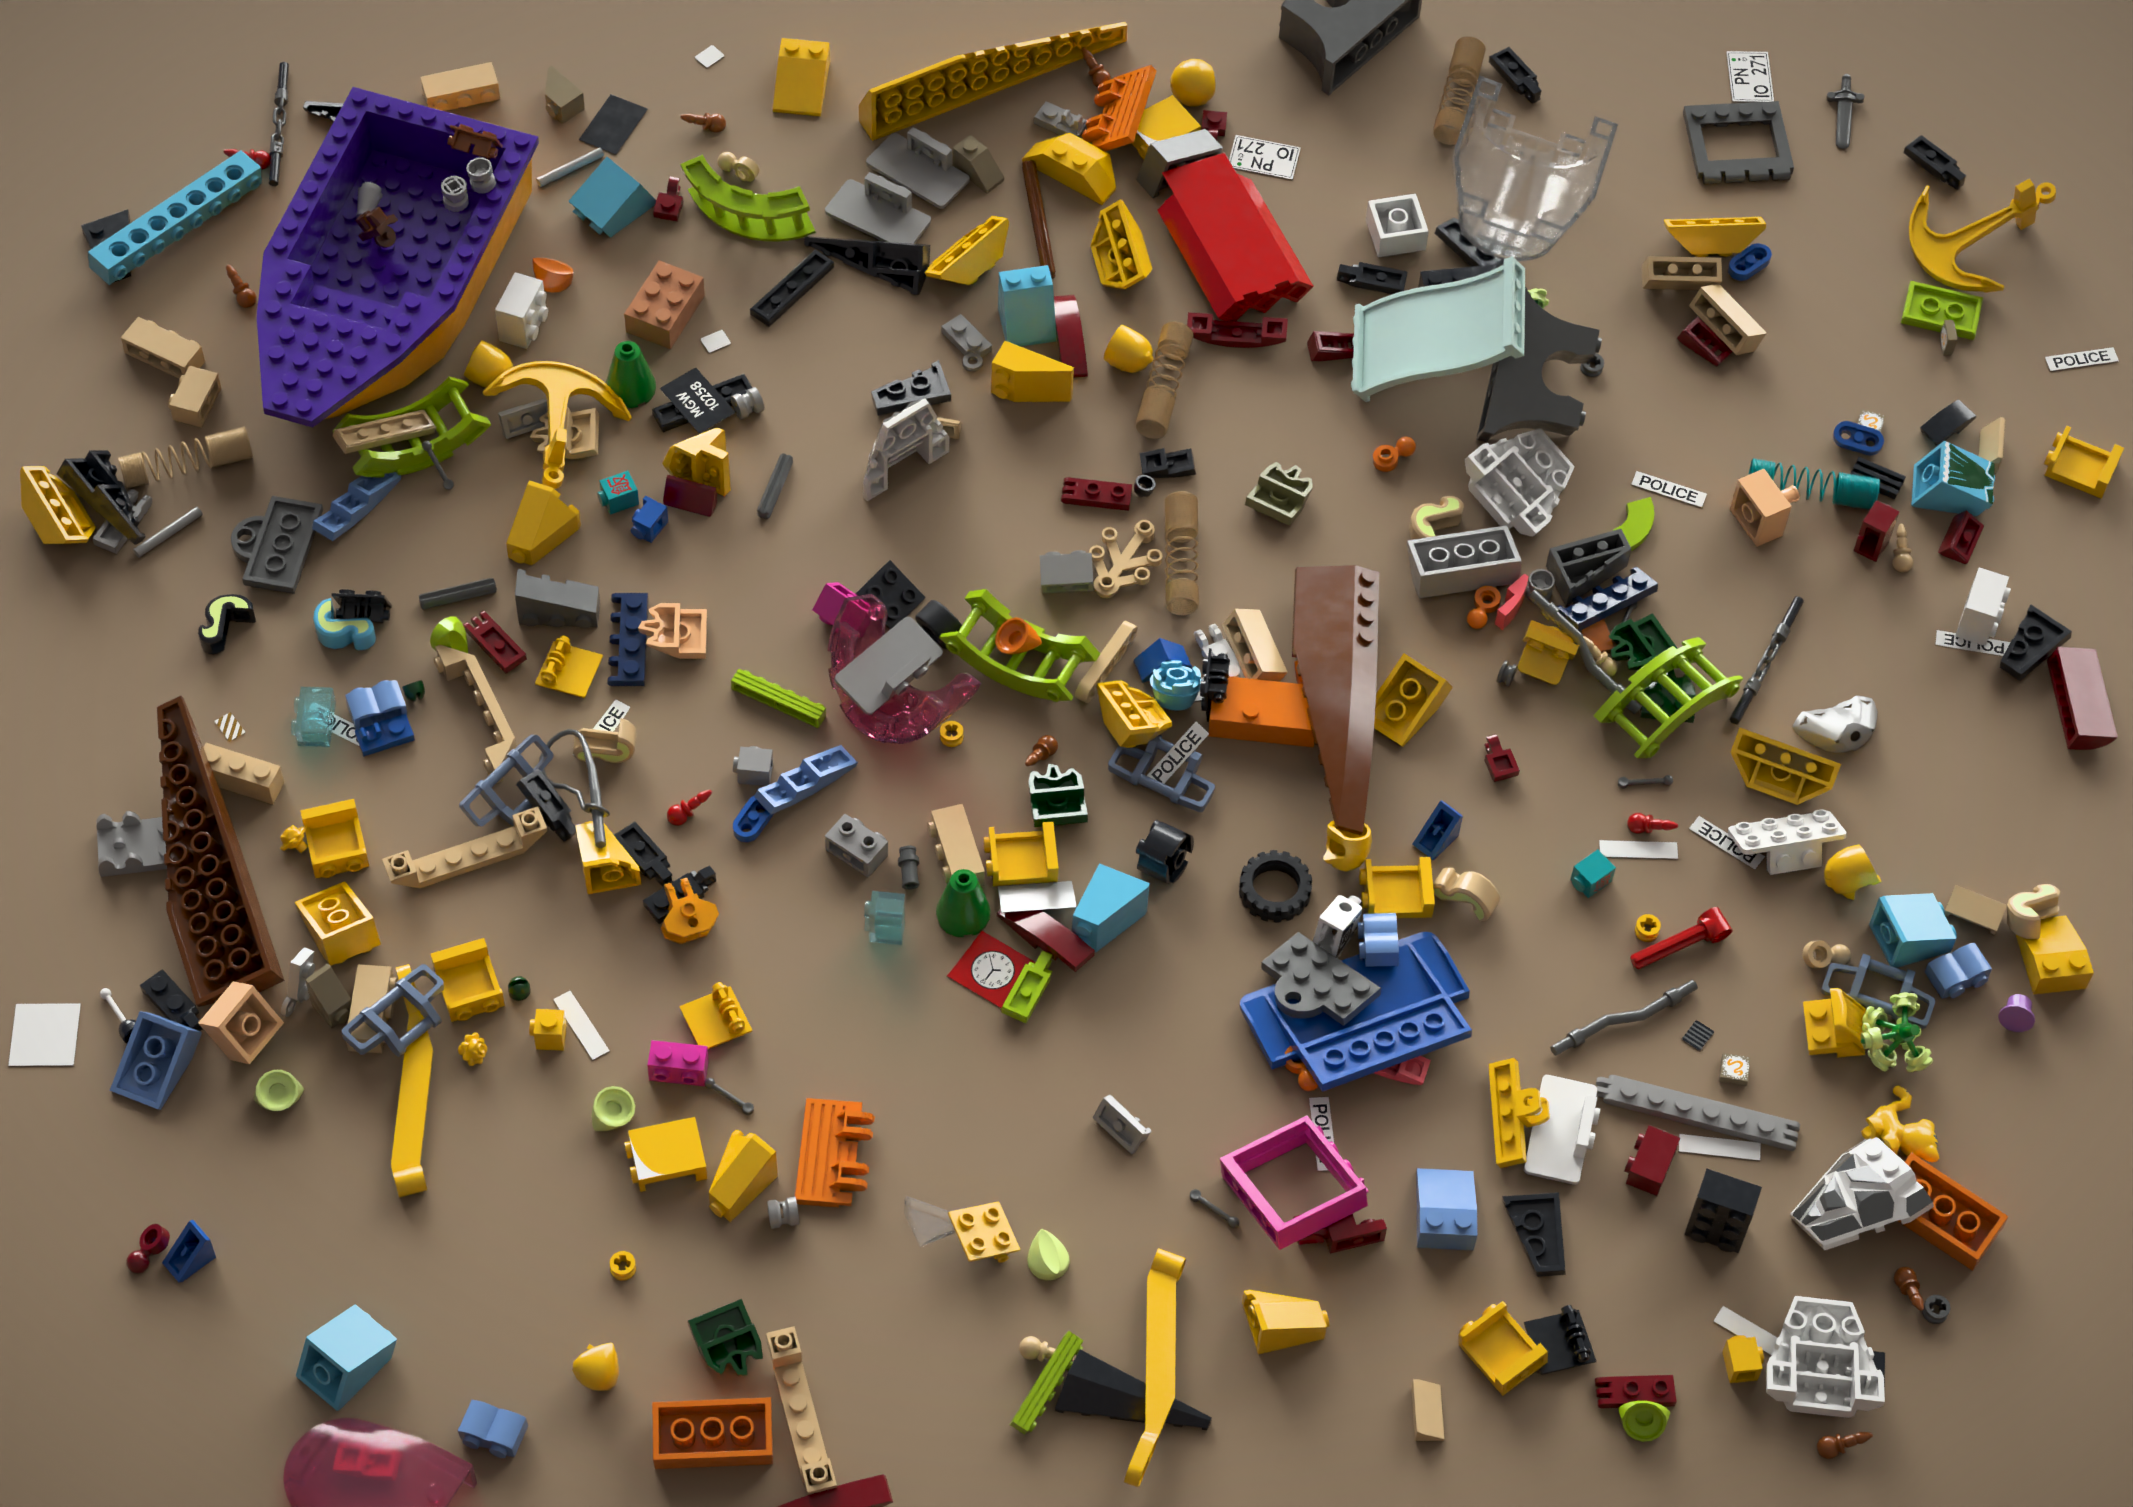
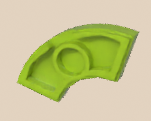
(1638, 522)

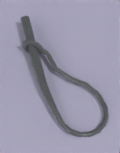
(595, 806)

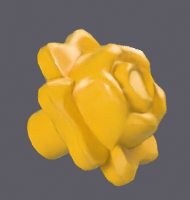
(293, 838)
(473, 1049)

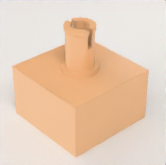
(1762, 506)
(241, 1022)

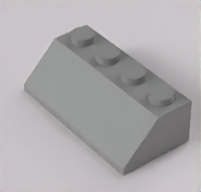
(1463, 561)

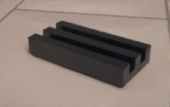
(1885, 476)

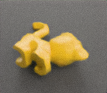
(1910, 1138)

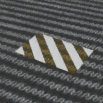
(229, 726)

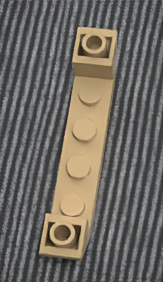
(458, 663)
(467, 856)
(799, 1411)

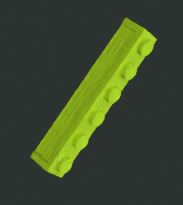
(778, 698)
(1046, 1382)

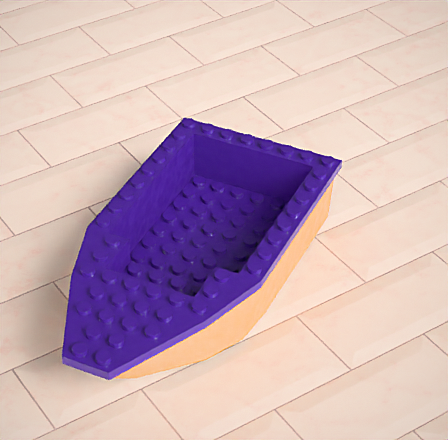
(366, 319)

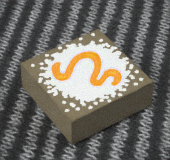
(1948, 337)
(1871, 419)
(1734, 1069)

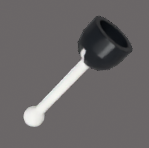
(126, 1026)

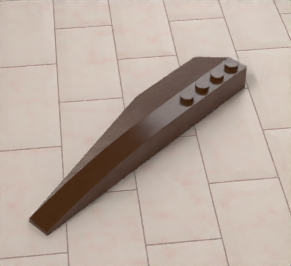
(1338, 667)
(207, 877)

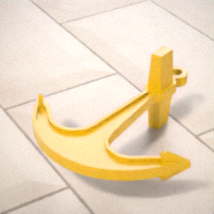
(1938, 252)
(559, 383)

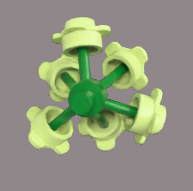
(1902, 1034)

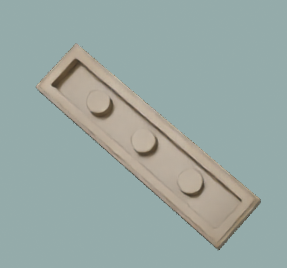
(384, 431)

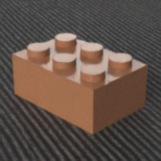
(664, 304)

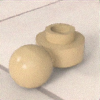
(744, 168)
(1824, 954)

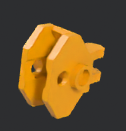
(687, 912)

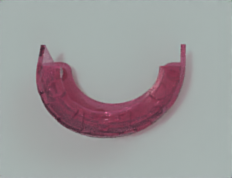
(903, 716)

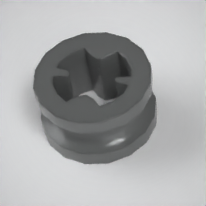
(1593, 372)
(1507, 673)
(1928, 1312)

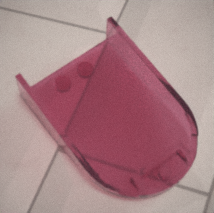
(371, 1466)

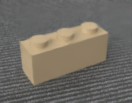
(461, 87)
(1680, 272)
(1727, 319)
(161, 348)
(1254, 645)
(245, 774)
(955, 842)
(370, 986)

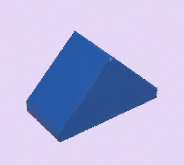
(1155, 654)
(1439, 830)
(189, 1252)

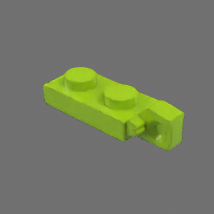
(1028, 988)

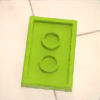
(1931, 305)

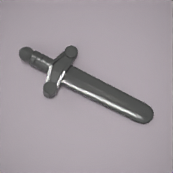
(1845, 100)

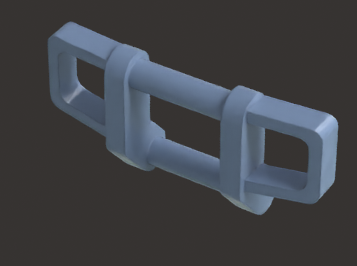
(1146, 758)
(484, 787)
(1887, 970)
(383, 1030)

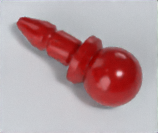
(261, 157)
(678, 814)
(1640, 823)

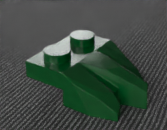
(1639, 641)
(1665, 700)
(1057, 797)
(726, 1337)

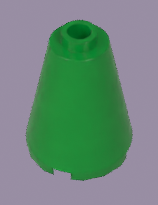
(630, 375)
(963, 905)

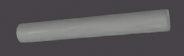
(570, 167)
(167, 532)

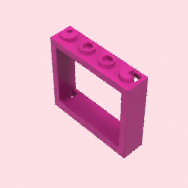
(1275, 1144)

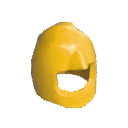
(1128, 350)
(486, 364)
(1346, 849)
(1850, 871)

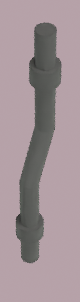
(1550, 611)
(1670, 998)

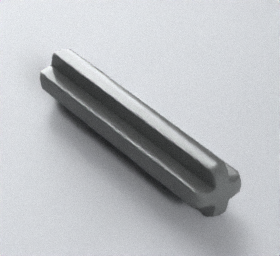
(774, 486)
(457, 593)

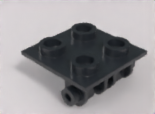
(894, 591)
(349, 601)
(1215, 681)
(1563, 1338)

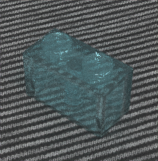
(314, 716)
(885, 917)

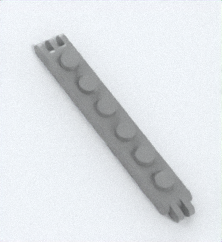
(1698, 1111)

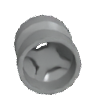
(481, 175)
(454, 193)
(747, 403)
(1542, 582)
(790, 1212)

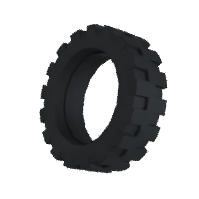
(1275, 862)

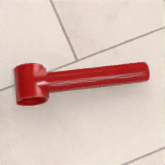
(1710, 926)

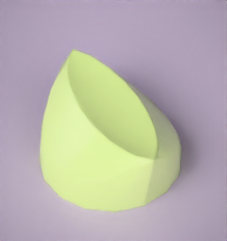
(277, 1090)
(612, 1109)
(1047, 1257)

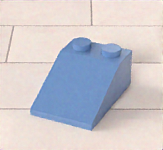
(154, 1059)
(1446, 1209)

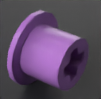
(2017, 1014)

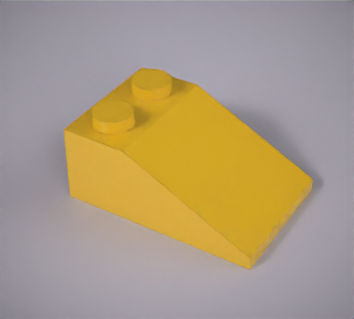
(801, 77)
(1029, 376)
(1408, 699)
(338, 923)
(2057, 958)

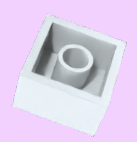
(1397, 225)
(521, 310)
(1983, 607)

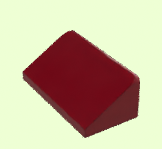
(690, 496)
(1961, 537)

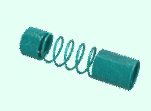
(1847, 490)

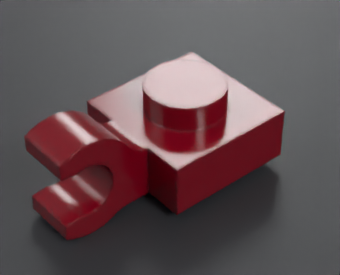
(1214, 122)
(669, 204)
(1499, 761)

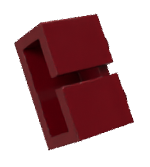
(1876, 531)
(1652, 1160)

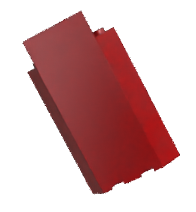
(1230, 239)

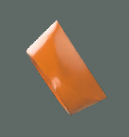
(554, 273)
(1016, 637)

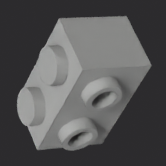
(1066, 572)
(856, 845)

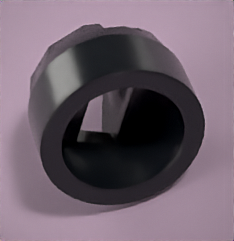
(1147, 488)

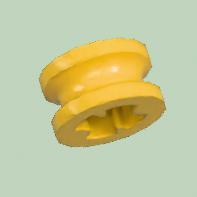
(951, 726)
(1640, 929)
(628, 1272)

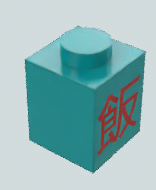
(618, 492)
(1592, 874)

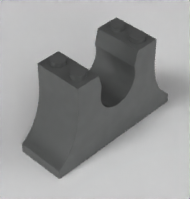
(1343, 36)
(1516, 387)

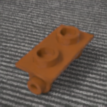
(465, 137)

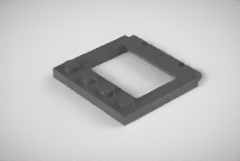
(1736, 169)

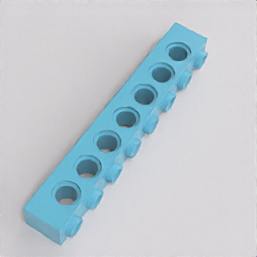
(174, 217)

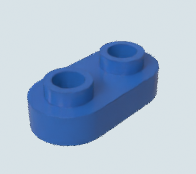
(1745, 265)
(1859, 436)
(750, 819)

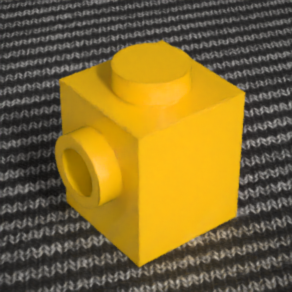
(548, 1029)
(1743, 1359)

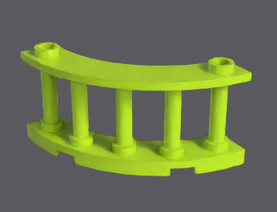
(746, 214)
(416, 459)
(1072, 648)
(1656, 672)

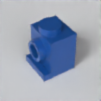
(649, 520)

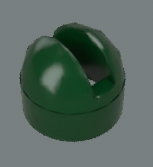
(413, 689)
(520, 990)

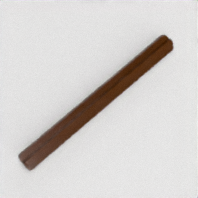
(1038, 216)

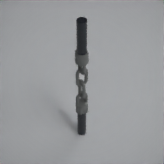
(276, 147)
(1753, 684)

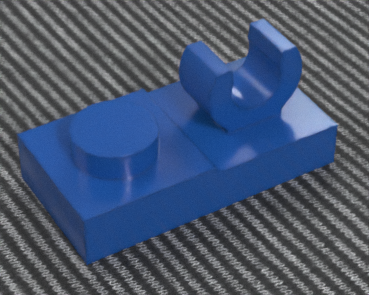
(384, 735)

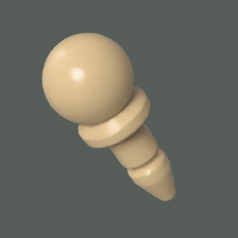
(1902, 560)
(1606, 663)
(1032, 1348)

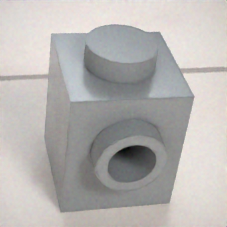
(754, 765)

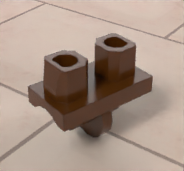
(375, 226)

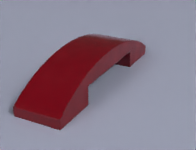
(1070, 334)
(1237, 334)

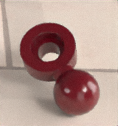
(152, 1242)

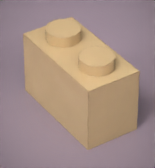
(194, 396)

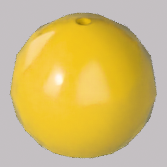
(1193, 82)

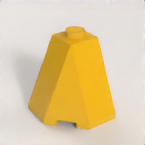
(540, 524)
(607, 866)
(743, 1174)
(1283, 1320)

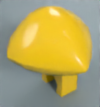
(597, 1367)

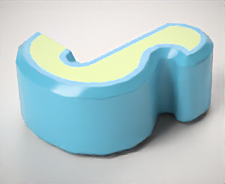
(342, 632)

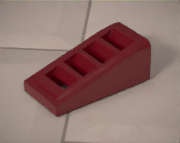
(1695, 344)
(1319, 348)

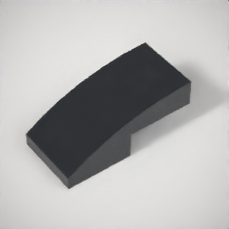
(1947, 422)
(1167, 465)

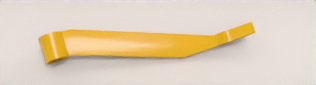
(412, 1106)
(1159, 1357)

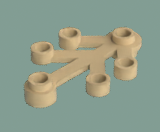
(1124, 561)

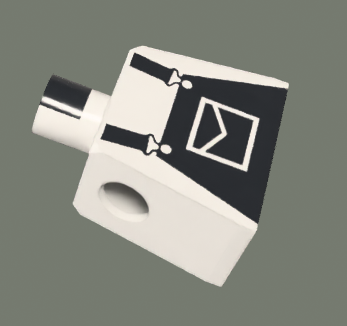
(1343, 916)

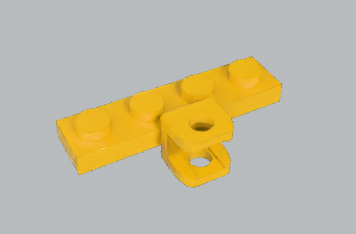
(1512, 1111)

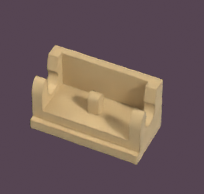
(1975, 908)

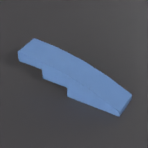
(355, 504)
(806, 780)

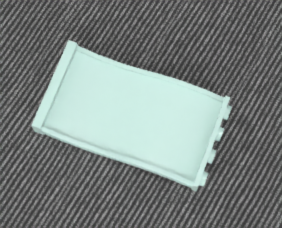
(1439, 329)

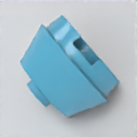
(1175, 685)

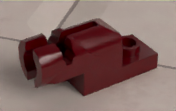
(1347, 1235)

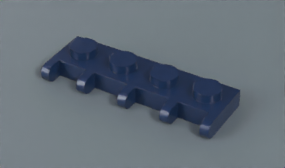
(1609, 600)
(631, 642)

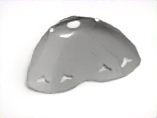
(1839, 724)

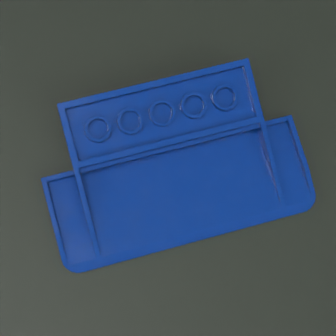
(1404, 1022)

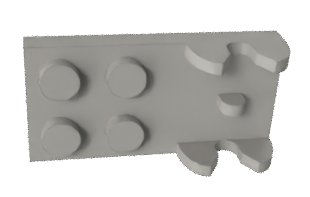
(129, 845)

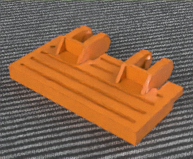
(1123, 105)
(828, 1155)

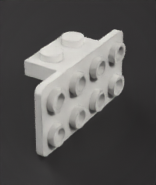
(1790, 841)
(1560, 1144)

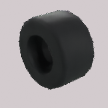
(937, 620)

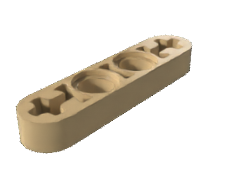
(1106, 661)

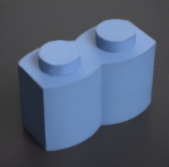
(375, 703)
(1379, 939)
(1958, 971)
(492, 1429)

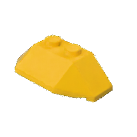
(1075, 165)
(1715, 235)
(1119, 248)
(972, 253)
(53, 508)
(1131, 714)
(1781, 768)

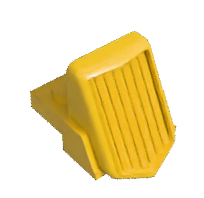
(701, 460)
(1546, 652)
(1834, 1025)

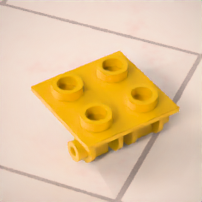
(568, 668)
(716, 1017)
(984, 1232)

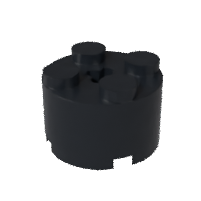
(1164, 852)

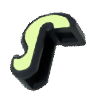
(218, 615)

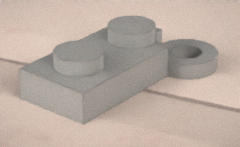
(967, 340)
(300, 969)

